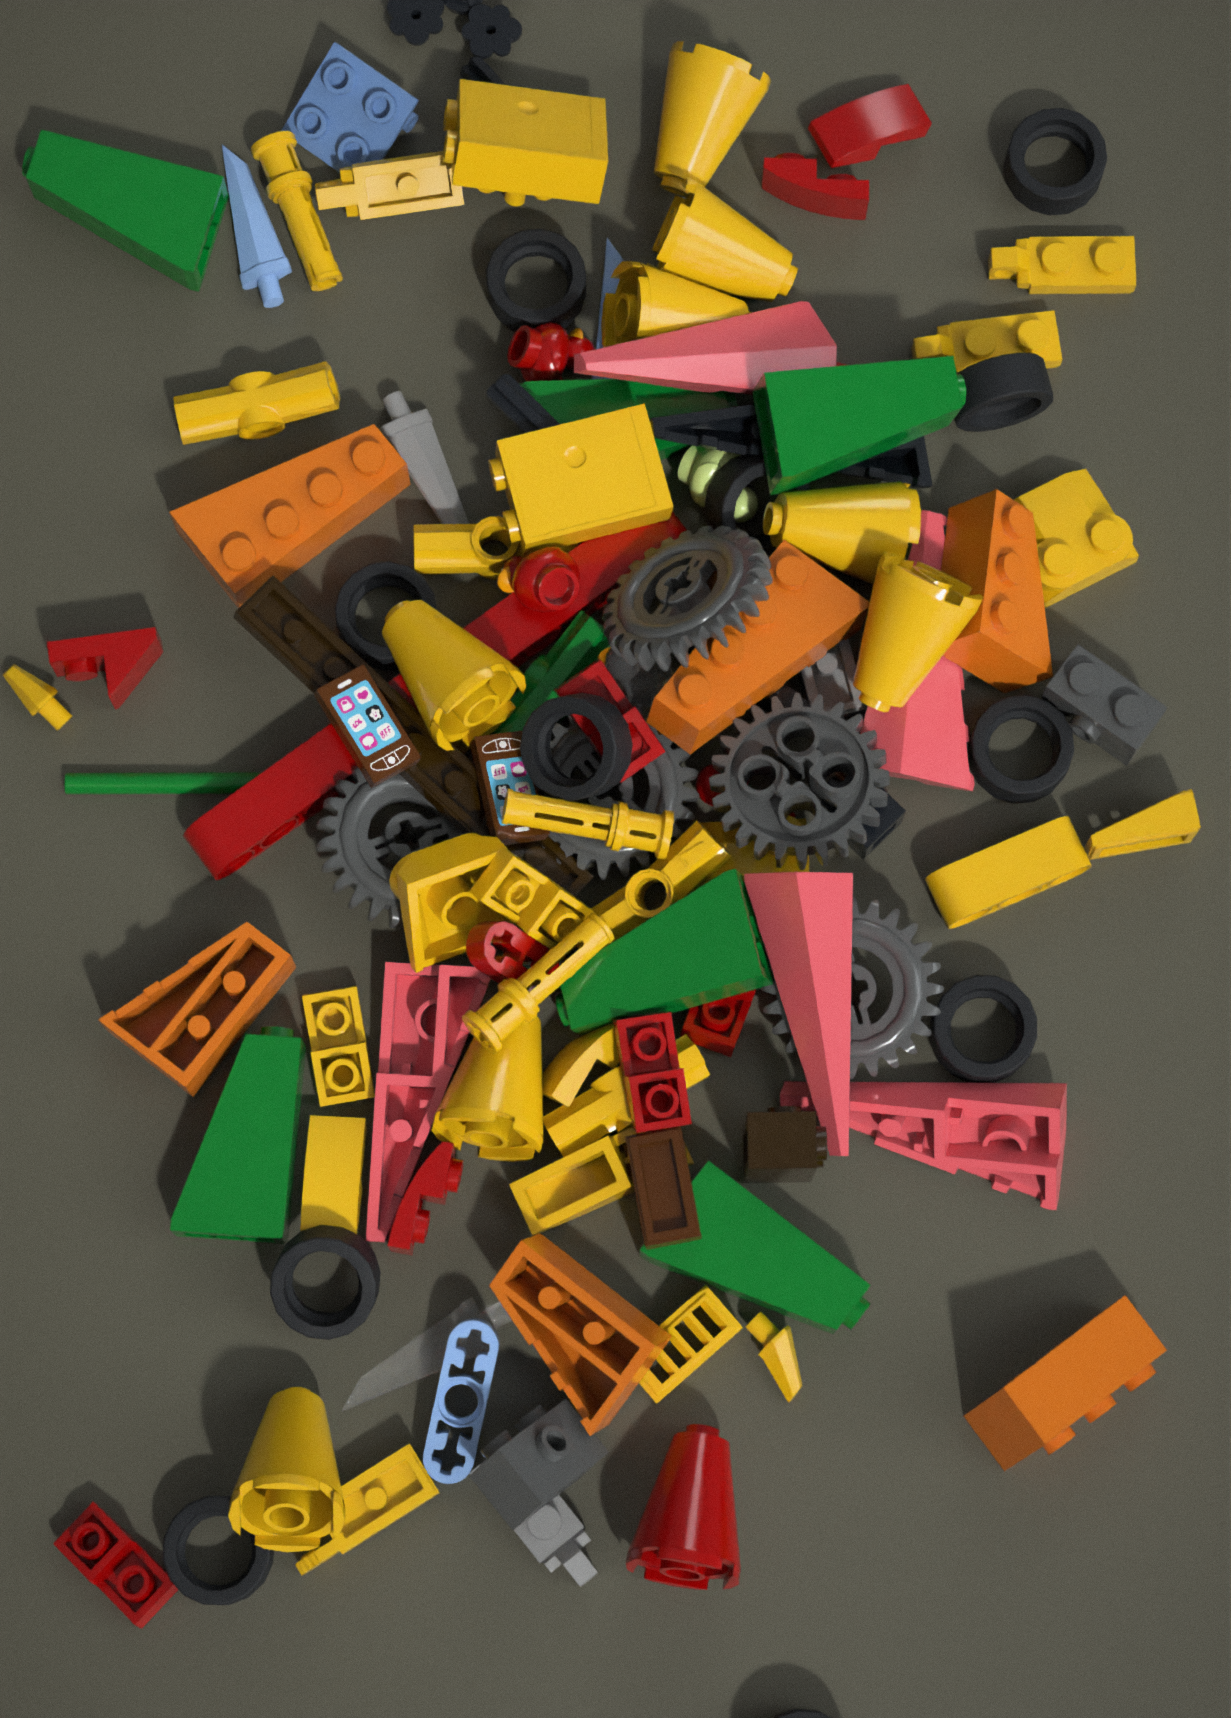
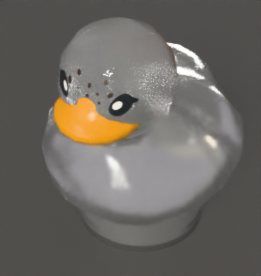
(635, 682)

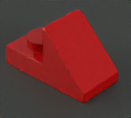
(122, 655)

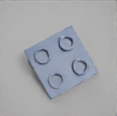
(350, 111)

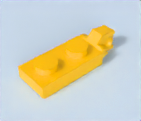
(391, 187)
(1068, 264)
(991, 337)

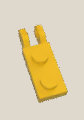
(375, 1502)

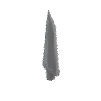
(419, 447)

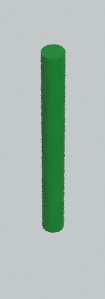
(157, 782)

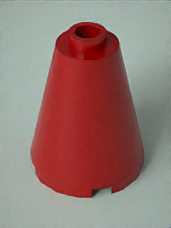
(690, 1515)

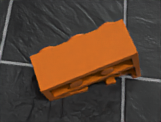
(996, 553)
(204, 1007)
(579, 1327)
(1067, 1384)

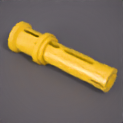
(290, 189)
(614, 825)
(514, 994)

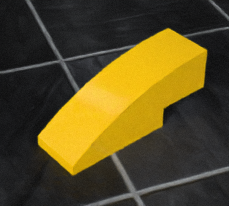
(577, 1183)

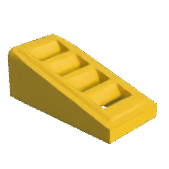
(1158, 826)
(721, 1317)

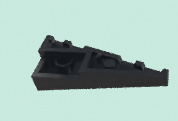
(738, 432)

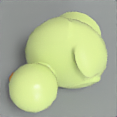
(698, 470)

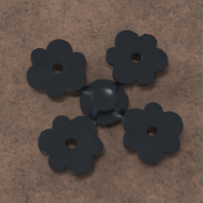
(481, 22)

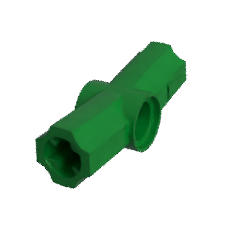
(570, 654)

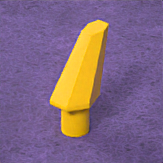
(37, 696)
(778, 1354)

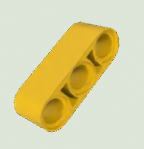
(1008, 872)

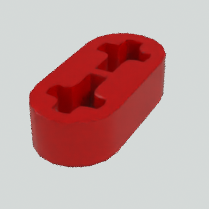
(515, 944)

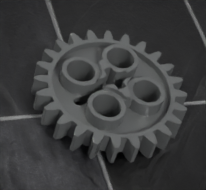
(764, 812)

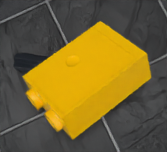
(524, 139)
(577, 475)

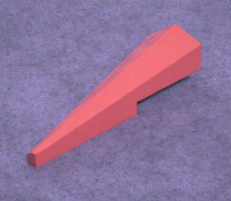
(721, 353)
(929, 732)
(809, 948)
(416, 1061)
(987, 1129)

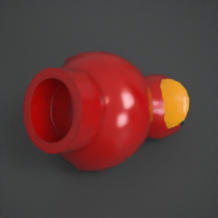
(546, 351)
(542, 580)

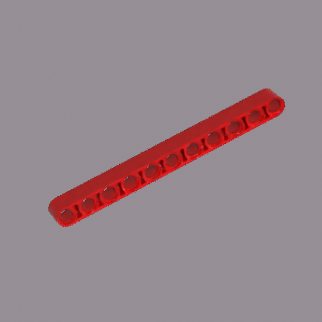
(305, 777)

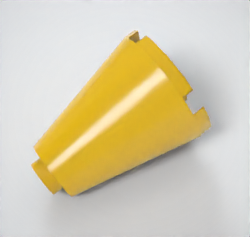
(703, 113)
(721, 248)
(659, 303)
(847, 525)
(908, 629)
(451, 674)
(497, 1098)
(290, 1477)

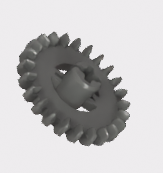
(688, 606)
(666, 781)
(358, 856)
(909, 996)

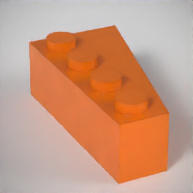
(290, 511)
(795, 629)

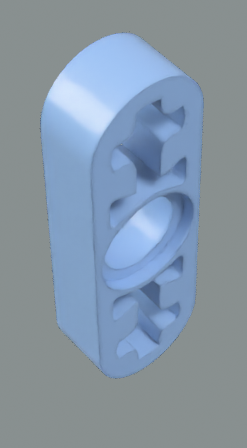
(437, 1438)

